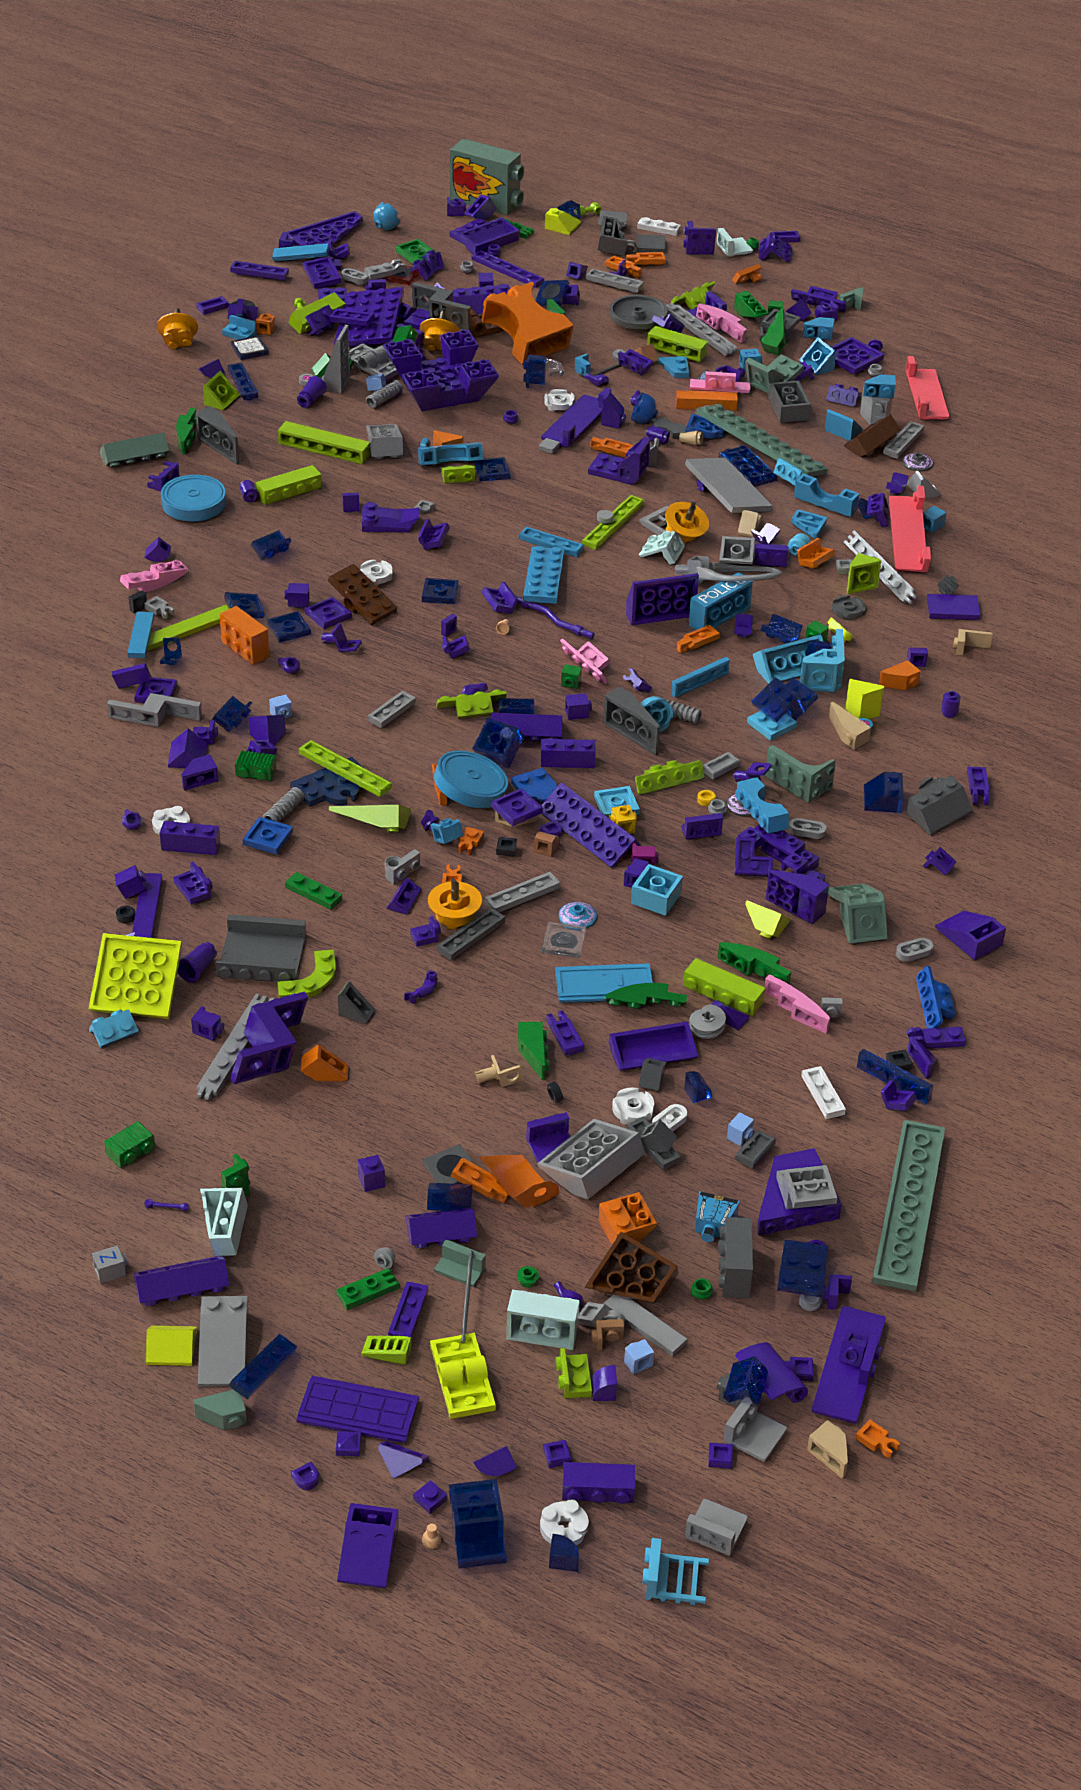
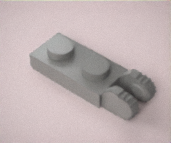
(385, 269)

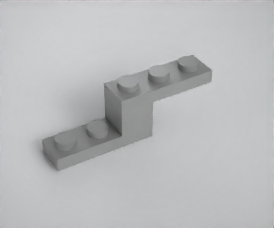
(154, 710)

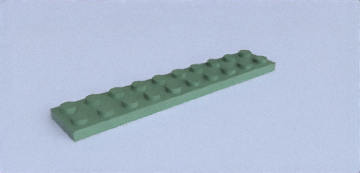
(760, 439)
(909, 1206)

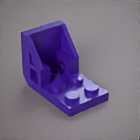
(623, 470)

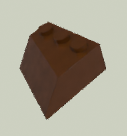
(873, 436)
(633, 1271)

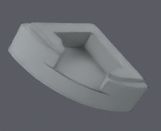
(425, 506)

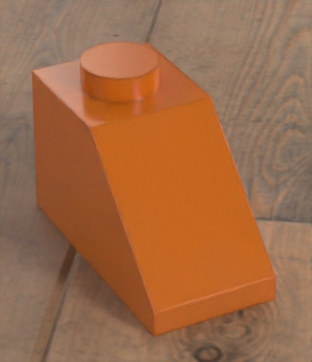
(900, 676)
(323, 1065)

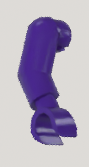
(426, 989)

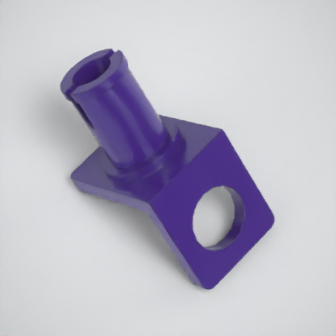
(740, 372)
(338, 636)
(752, 772)

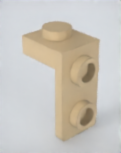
(971, 638)

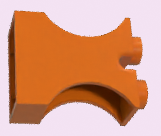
(529, 324)

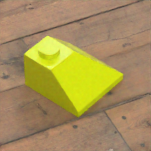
(561, 221)
(767, 920)

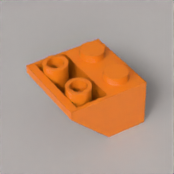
(626, 1215)

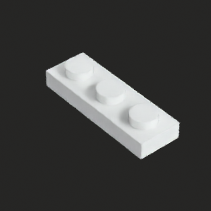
(658, 226)
(823, 1092)

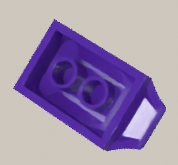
(387, 519)

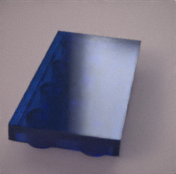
(749, 465)

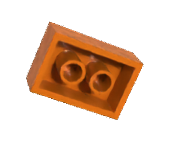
(244, 635)

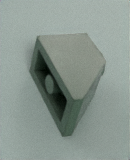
(221, 1410)

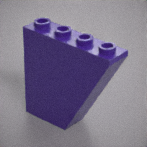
(773, 1213)

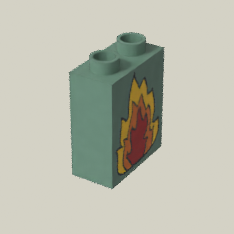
(486, 171)

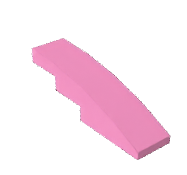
(801, 1006)

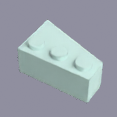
(225, 1217)

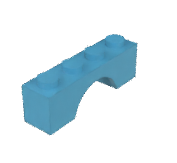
(447, 453)
(809, 490)
(770, 816)

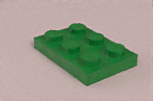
(413, 250)

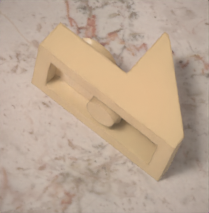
(749, 521)

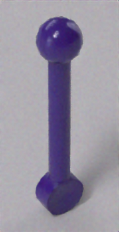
(149, 1204)

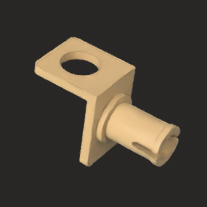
(494, 1072)

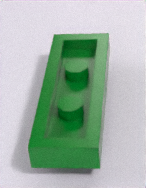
(313, 890)

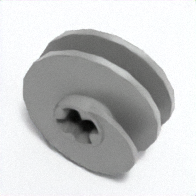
(707, 1022)

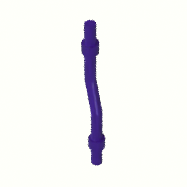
(577, 630)

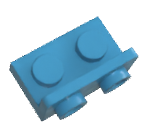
(239, 328)

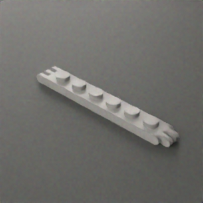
(702, 330)
(888, 574)
(224, 1062)

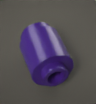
(657, 432)
(248, 491)
(950, 704)

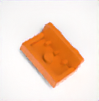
(814, 554)

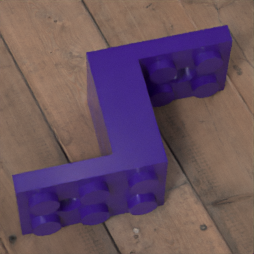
(269, 1037)

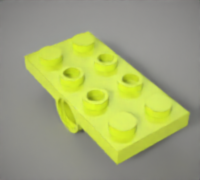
(463, 1376)

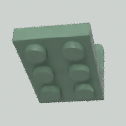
(799, 778)

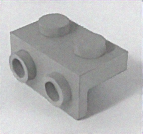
(621, 216)

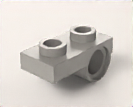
(399, 868)

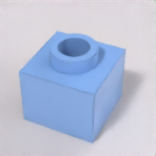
(375, 382)
(281, 706)
(740, 1129)
(638, 1356)

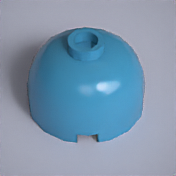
(386, 217)

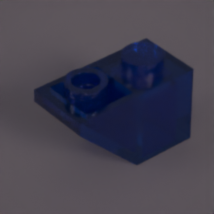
(449, 1196)

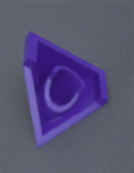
(267, 727)

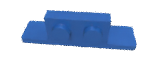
(935, 998)

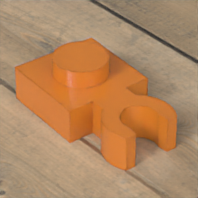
(471, 838)
(456, 874)
(876, 1437)

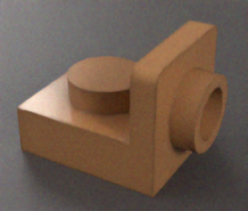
(607, 1331)

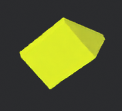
(864, 699)
(170, 1345)

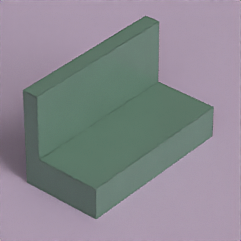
(455, 1263)

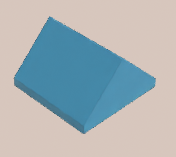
(820, 357)
(841, 425)

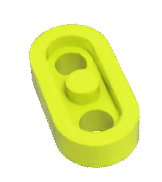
(833, 625)

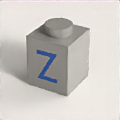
(109, 1264)

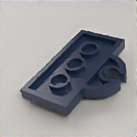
(327, 786)

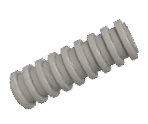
(384, 394)
(684, 712)
(285, 805)

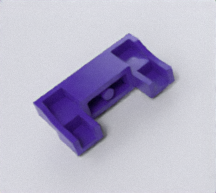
(783, 848)

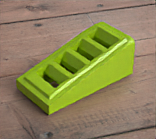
(394, 1355)

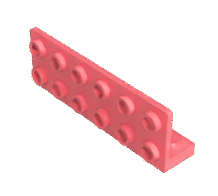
(926, 392)
(909, 532)

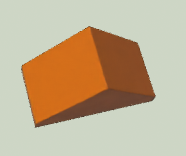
(443, 438)

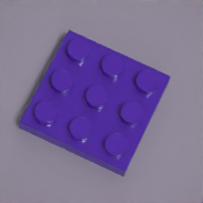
(855, 355)

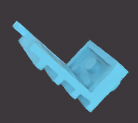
(657, 1575)

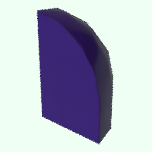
(211, 368)
(496, 1462)

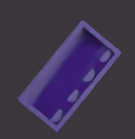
(494, 232)
(662, 1043)

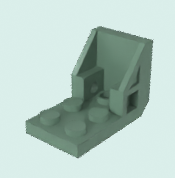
(780, 370)
(861, 912)

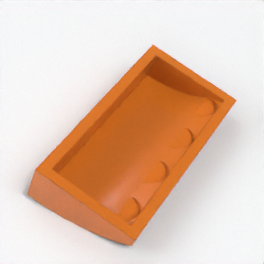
(693, 399)

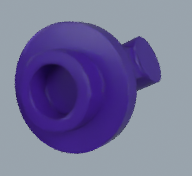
(428, 819)

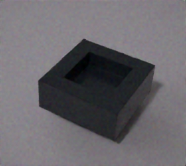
(137, 601)
(506, 846)
(900, 1059)

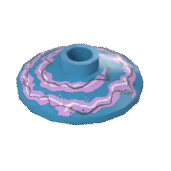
(578, 914)

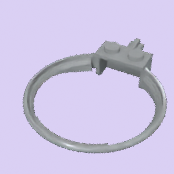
(709, 571)

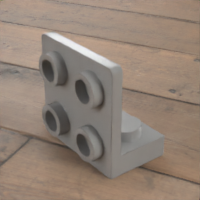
(753, 1431)
(715, 1526)

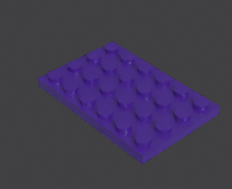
(386, 308)

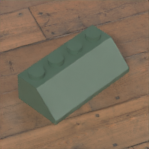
(134, 449)

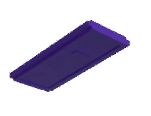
(358, 1409)

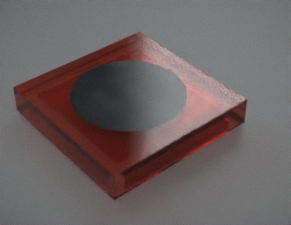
(405, 277)

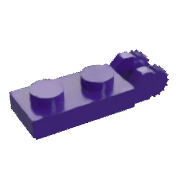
(978, 784)
(565, 1034)
(938, 1037)

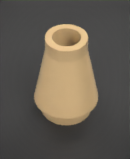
(694, 438)

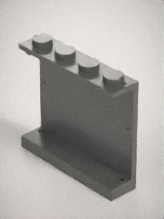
(262, 948)

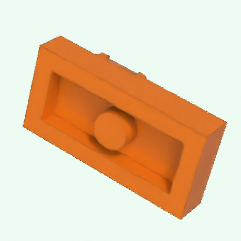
(750, 272)

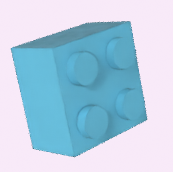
(656, 889)

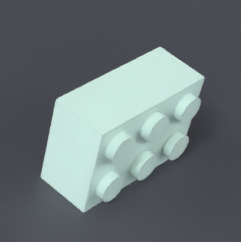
(542, 1319)

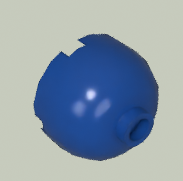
(645, 409)

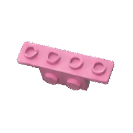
(720, 382)
(590, 658)

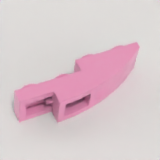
(722, 320)
(158, 576)

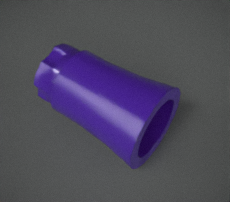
(312, 391)
(196, 962)

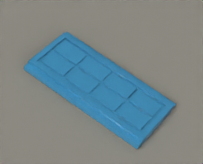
(596, 981)

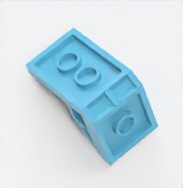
(825, 667)

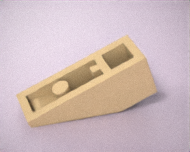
(849, 728)

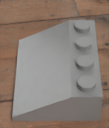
(594, 1158)

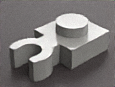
(159, 606)

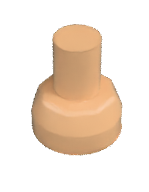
(503, 627)
(431, 1537)

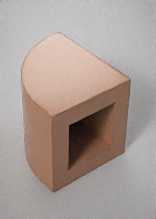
(648, 351)
(545, 843)

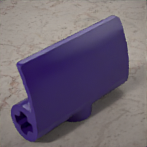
(781, 1373)

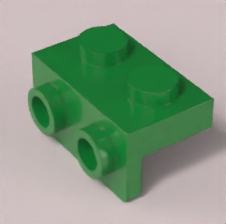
(237, 1175)

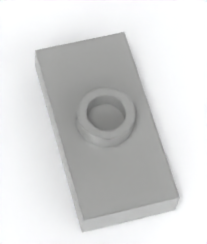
(721, 765)

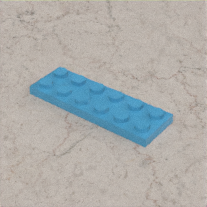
(543, 575)

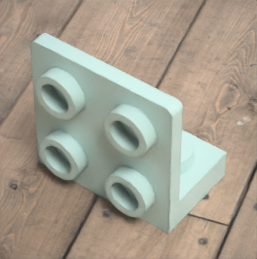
(732, 246)
(668, 542)

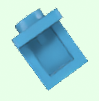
(582, 365)

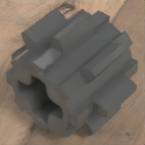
(948, 585)

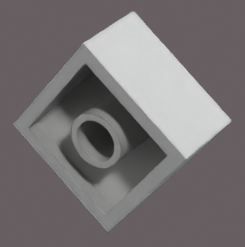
(875, 408)
(737, 550)

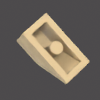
(830, 1447)

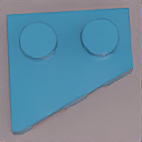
(675, 366)
(809, 522)

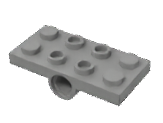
(373, 361)

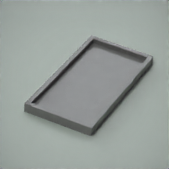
(728, 485)

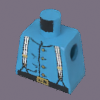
(712, 1213)

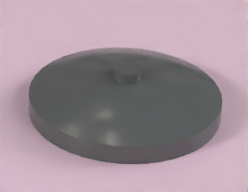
(637, 311)

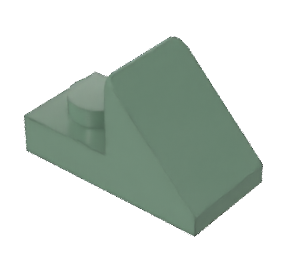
(853, 298)

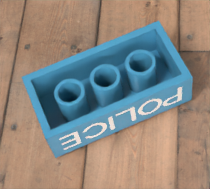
(720, 603)

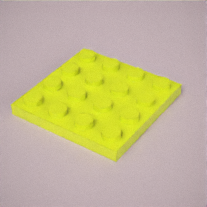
(135, 975)

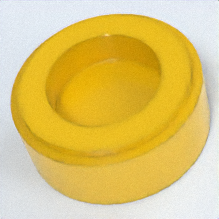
(705, 797)

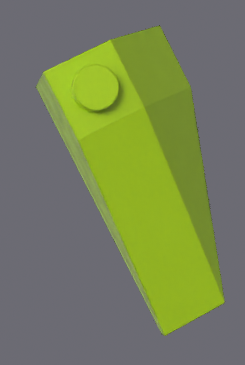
(384, 816)

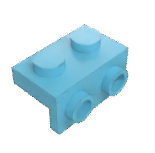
(787, 471)
(114, 1028)

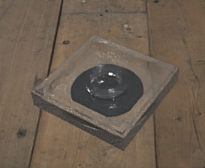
(564, 940)

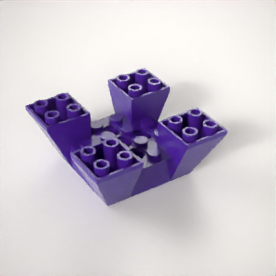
(446, 379)

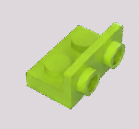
(458, 474)
(574, 1375)

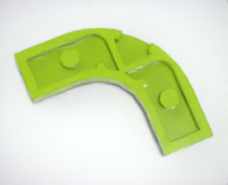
(312, 985)

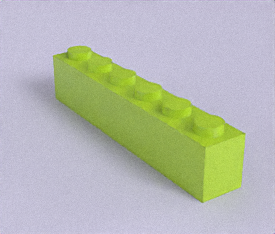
(324, 442)

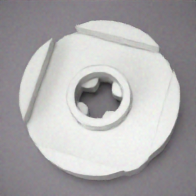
(559, 400)
(377, 572)
(173, 814)
(627, 1114)
(564, 1511)

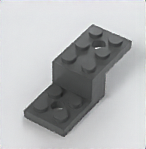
(440, 301)

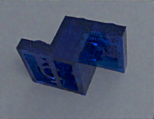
(784, 699)
(802, 1268)
(477, 1523)

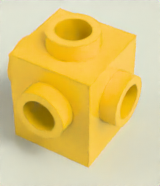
(624, 817)

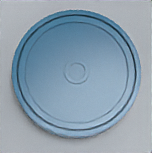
(193, 497)
(470, 778)

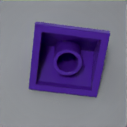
(185, 748)

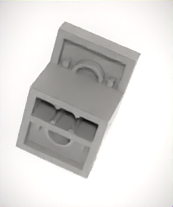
(806, 1187)

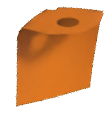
(520, 1179)

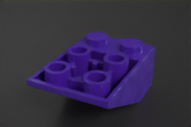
(798, 894)
(973, 933)
(368, 1545)

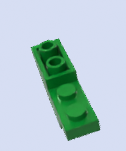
(185, 430)
(750, 960)
(636, 995)

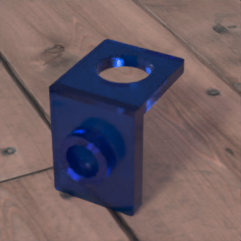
(569, 207)
(171, 657)

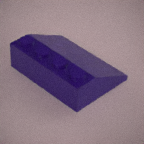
(661, 599)

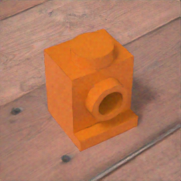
(265, 320)

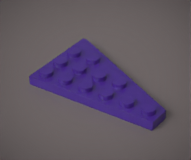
(325, 231)

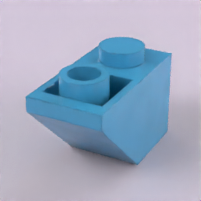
(819, 327)
(880, 386)

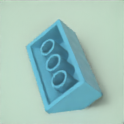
(783, 660)

